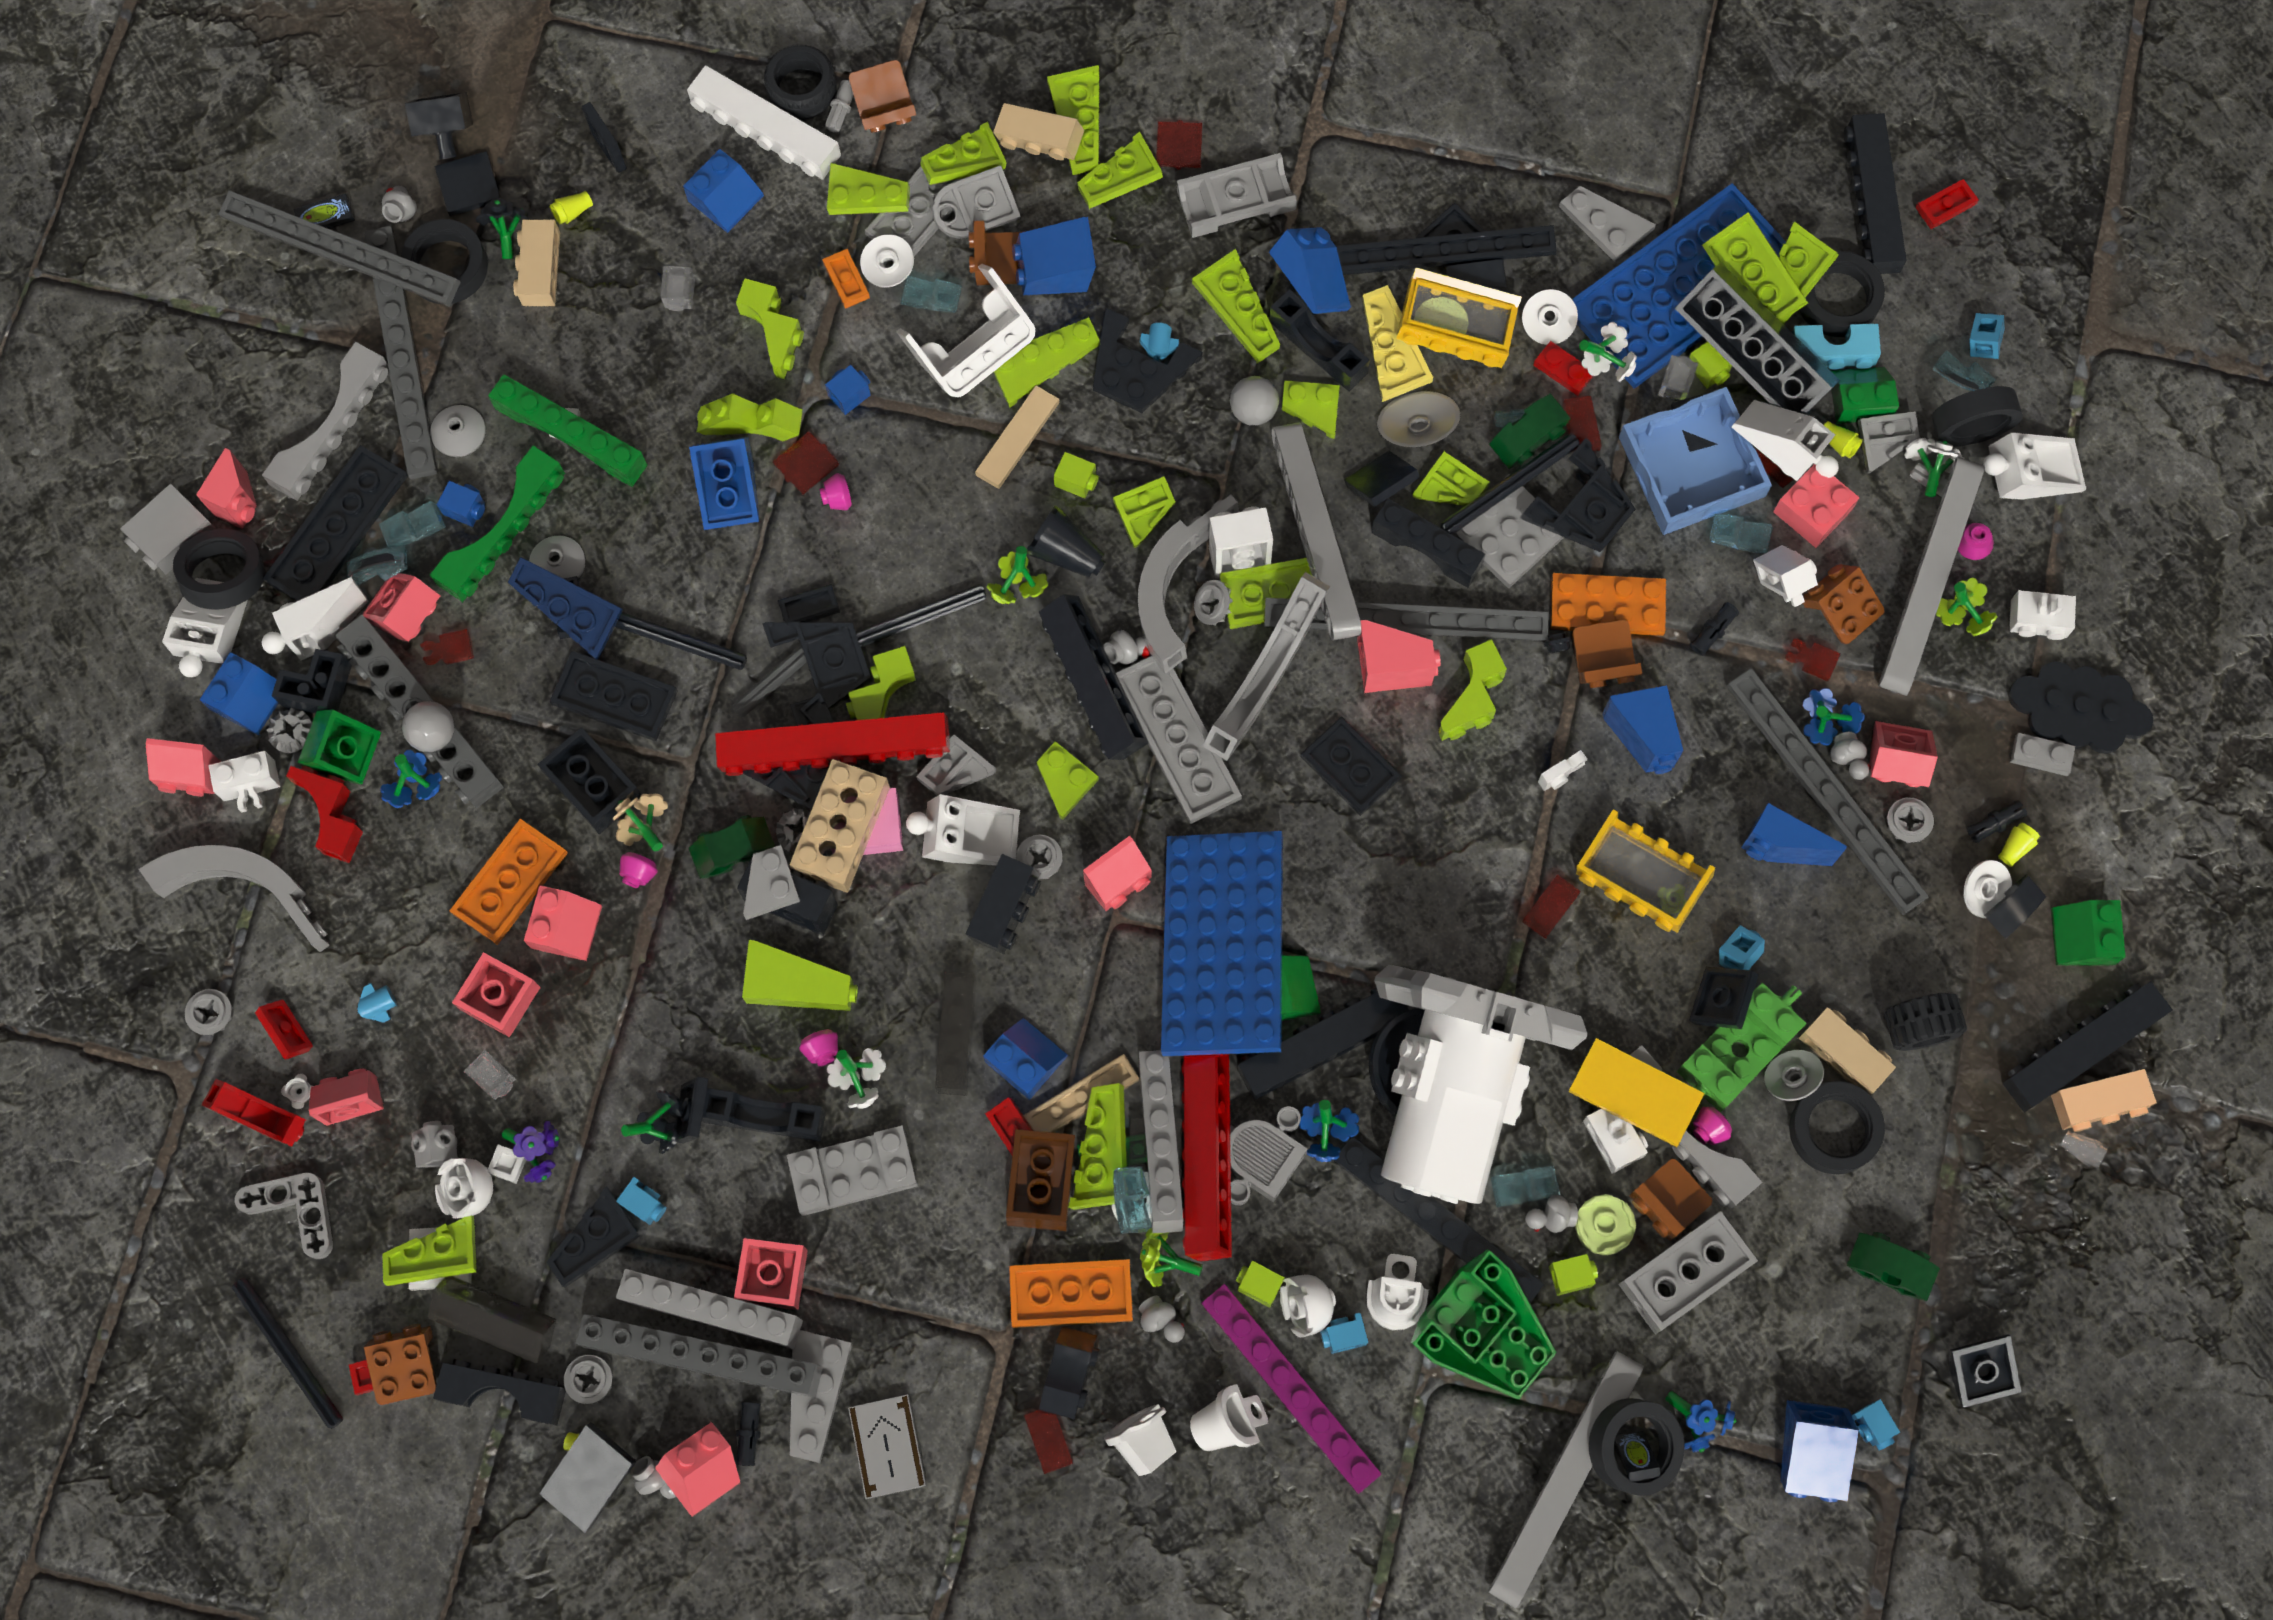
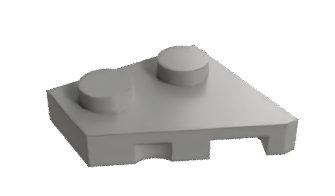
(1886, 437)
(769, 883)

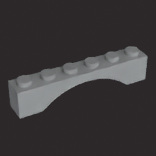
(296, 467)
(1160, 1142)
(1724, 1174)
(709, 1308)

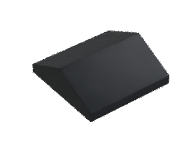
(1984, 1371)

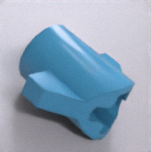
(1159, 341)
(375, 1003)

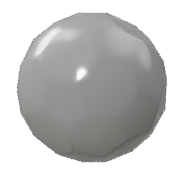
(1254, 400)
(428, 726)

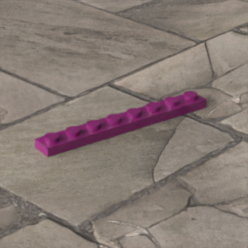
(1291, 1389)

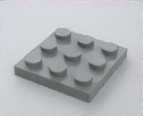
(1507, 540)

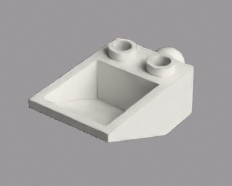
(1787, 438)
(2034, 466)
(315, 619)
(202, 633)
(966, 830)

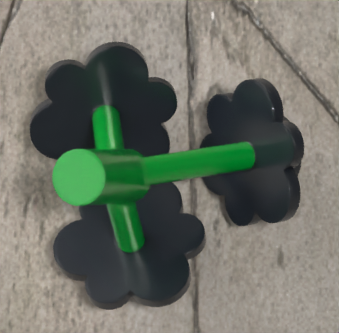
(496, 211)
(652, 1127)

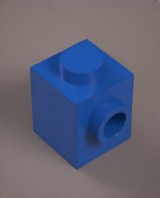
(848, 388)
(461, 503)

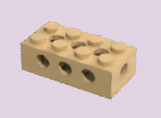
(830, 809)

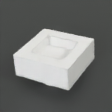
(506, 1164)

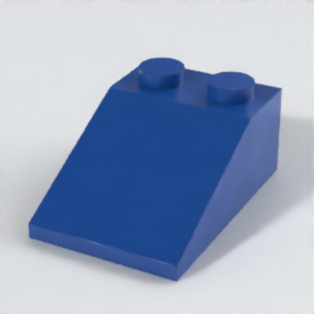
(1313, 268)
(725, 482)
(1788, 840)

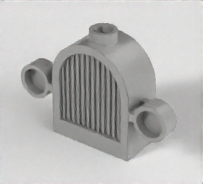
(1264, 1156)

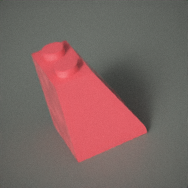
(1395, 658)

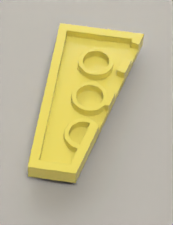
(1397, 364)

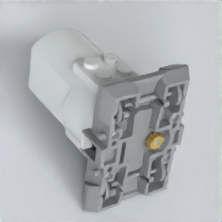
(1460, 1079)

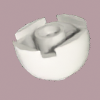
(463, 1187)
(1307, 1303)

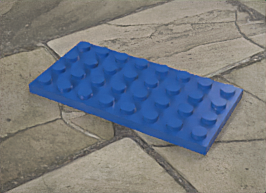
(1655, 279)
(1223, 944)

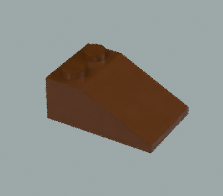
(1040, 1180)

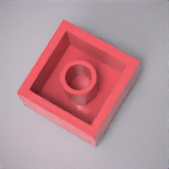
(1816, 505)
(496, 994)
(771, 1273)

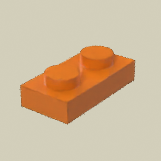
(846, 278)

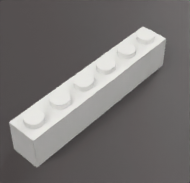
(763, 122)

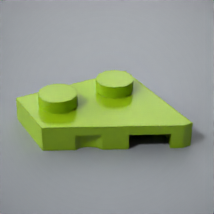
(1312, 403)
(1451, 483)
(1144, 508)
(1065, 778)

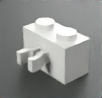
(1786, 573)
(2042, 614)
(244, 777)
(1615, 1139)

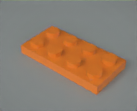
(1599, 599)
(508, 881)
(1070, 1293)

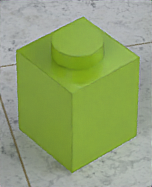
(1711, 366)
(1075, 475)
(1573, 1274)
(1259, 1283)

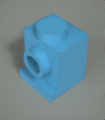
(1986, 335)
(1741, 949)
(642, 1202)
(1344, 1334)
(1876, 1425)

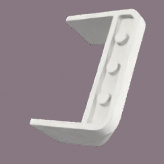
(983, 350)

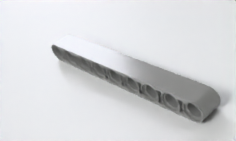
(1316, 530)
(1931, 576)
(1561, 1486)

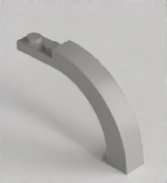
(1155, 578)
(1268, 668)
(211, 861)

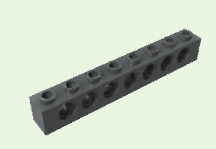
(361, 635)
(699, 1355)

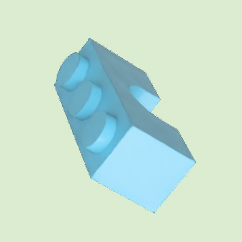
(1860, 349)

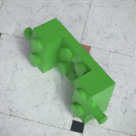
(1765, 1032)

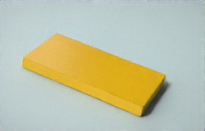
(1636, 1092)

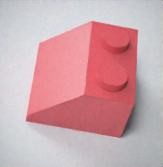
(228, 491)
(401, 606)
(1902, 754)
(180, 766)
(1117, 874)
(562, 923)
(345, 1097)
(700, 1469)

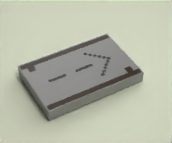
(887, 1447)

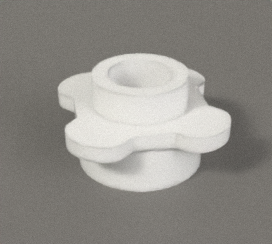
(290, 1091)

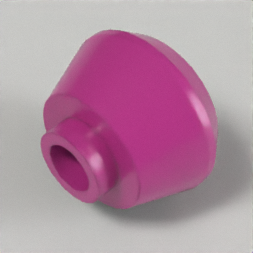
(836, 493)
(1976, 541)
(636, 869)
(820, 1047)
(1711, 1126)

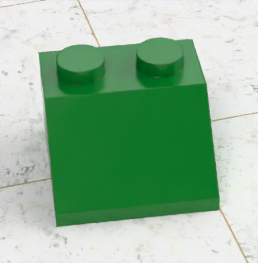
(1864, 394)
(339, 746)
(2088, 933)
(1298, 988)

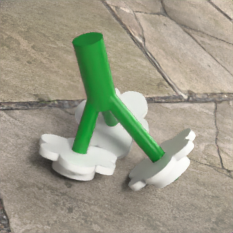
(1597, 357)
(1945, 459)
(844, 1074)

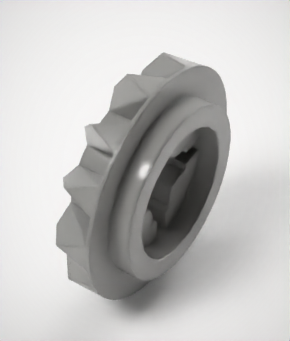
(1207, 594)
(284, 742)
(1920, 813)
(785, 834)
(1038, 844)
(204, 1000)
(575, 1386)

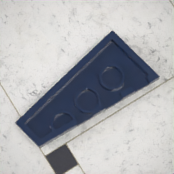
(575, 610)

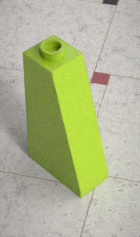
(791, 981)

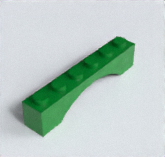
(539, 412)
(464, 568)

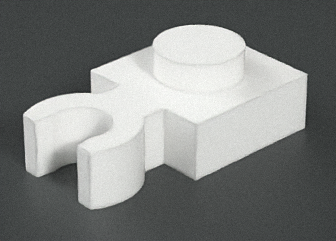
(1558, 774)

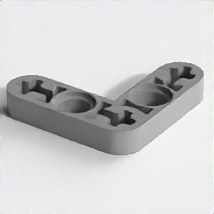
(294, 1196)

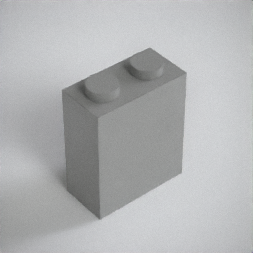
(164, 528)

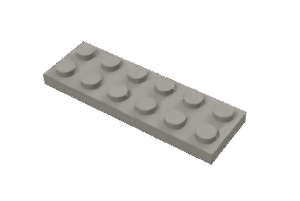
(1177, 739)

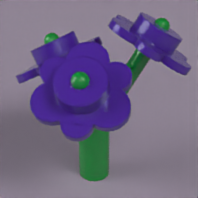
(531, 1144)

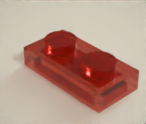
(1583, 420)
(1551, 906)
(1048, 1440)

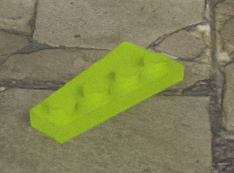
(1077, 97)
(1232, 297)
(1044, 359)
(1102, 1148)

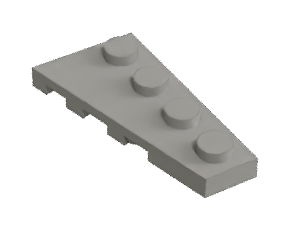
(813, 1416)

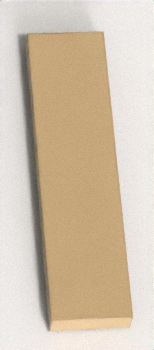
(1017, 437)
(1075, 1100)

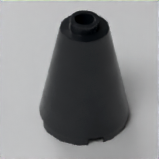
(1065, 545)

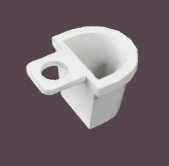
(1396, 1301)
(1228, 1421)
(1142, 1440)

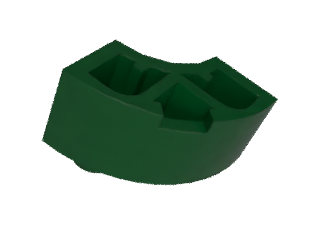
(1538, 425)
(720, 850)
(1893, 1265)

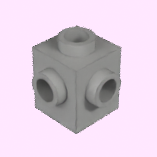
(434, 1144)

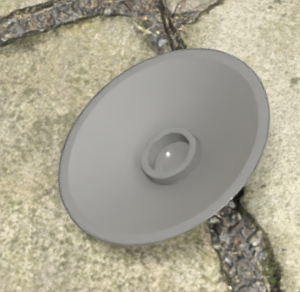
(1418, 419)

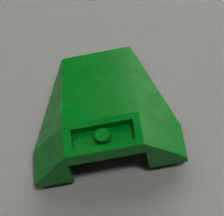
(1485, 1328)

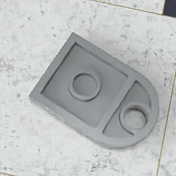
(976, 199)

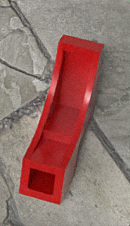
(337, 832)
(254, 1113)

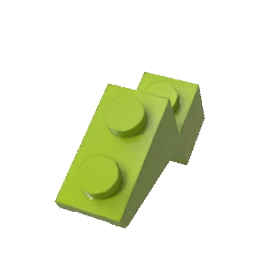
(781, 332)
(740, 416)
(891, 671)
(1474, 705)

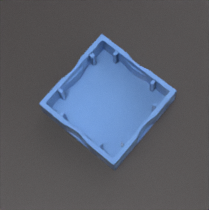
(1700, 483)

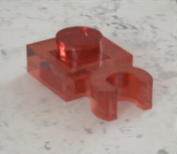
(452, 648)
(1817, 661)

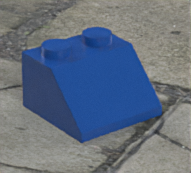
(722, 191)
(241, 694)
(1024, 1057)

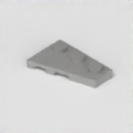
(1605, 222)

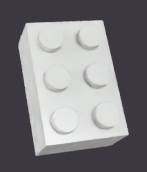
(1240, 540)

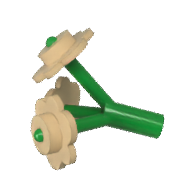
(632, 828)

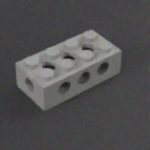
(1690, 1251)

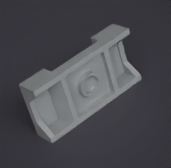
(1235, 194)
(852, 1171)

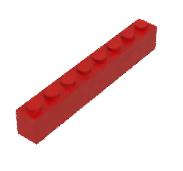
(840, 741)
(1207, 1157)

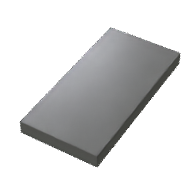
(918, 223)

